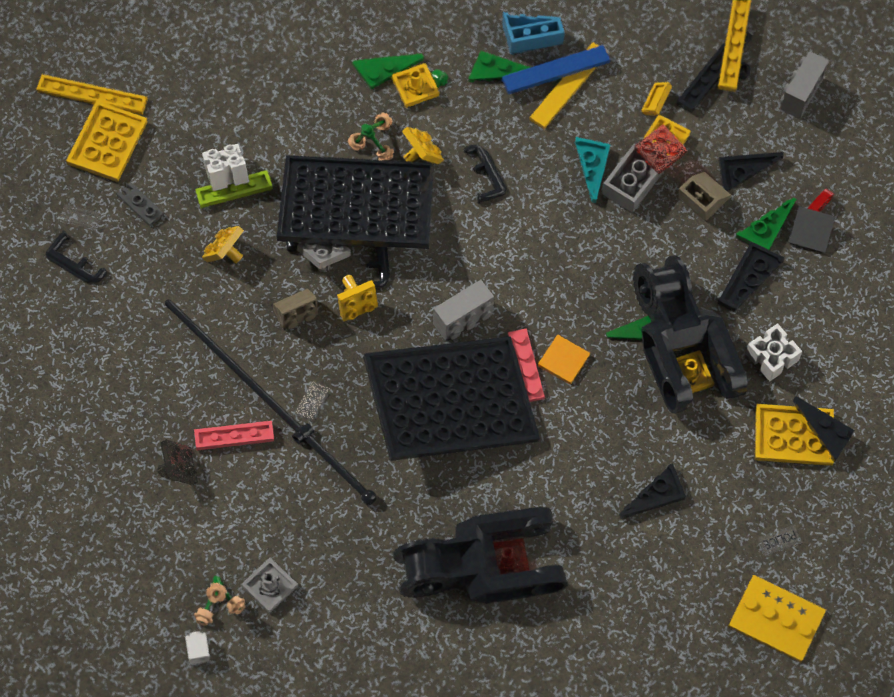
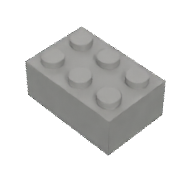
(803, 84)
(630, 181)
(463, 310)

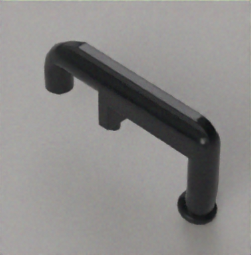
(491, 171)
(383, 265)
(70, 266)

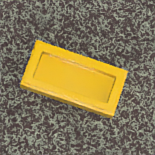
(656, 98)

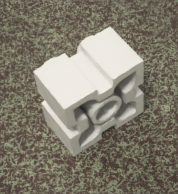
(225, 167)
(773, 352)

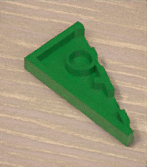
(493, 67)
(767, 227)

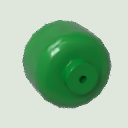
(439, 77)

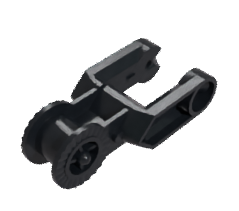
(677, 325)
(472, 563)

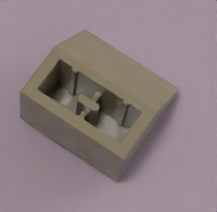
(703, 195)
(296, 309)

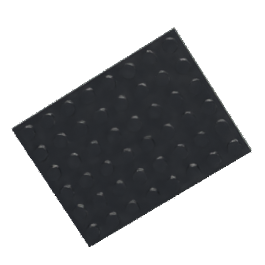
(356, 202)
(450, 398)

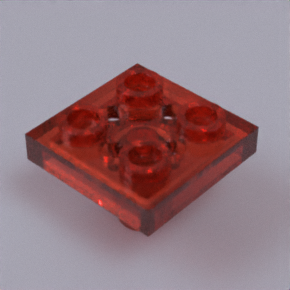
(659, 159)
(507, 552)

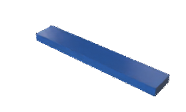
(555, 69)

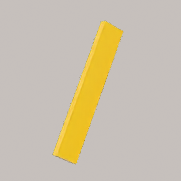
(734, 45)
(90, 94)
(560, 96)

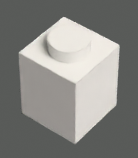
(197, 648)

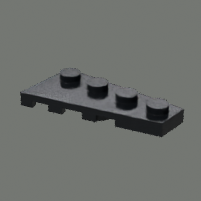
(750, 273)

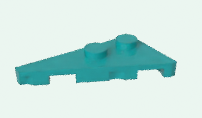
(593, 160)

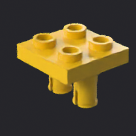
(356, 299)

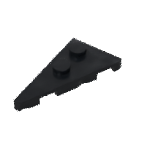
(740, 168)
(830, 431)
(661, 492)

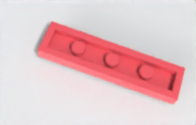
(527, 364)
(234, 435)

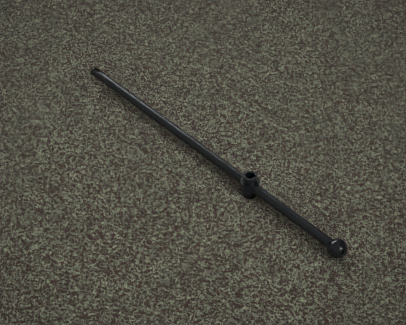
(302, 433)

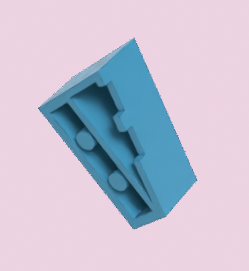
(531, 33)

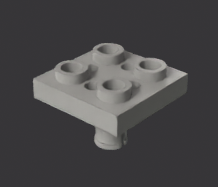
(323, 254)
(269, 586)

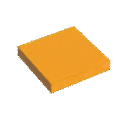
(564, 359)

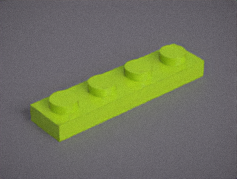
(257, 183)

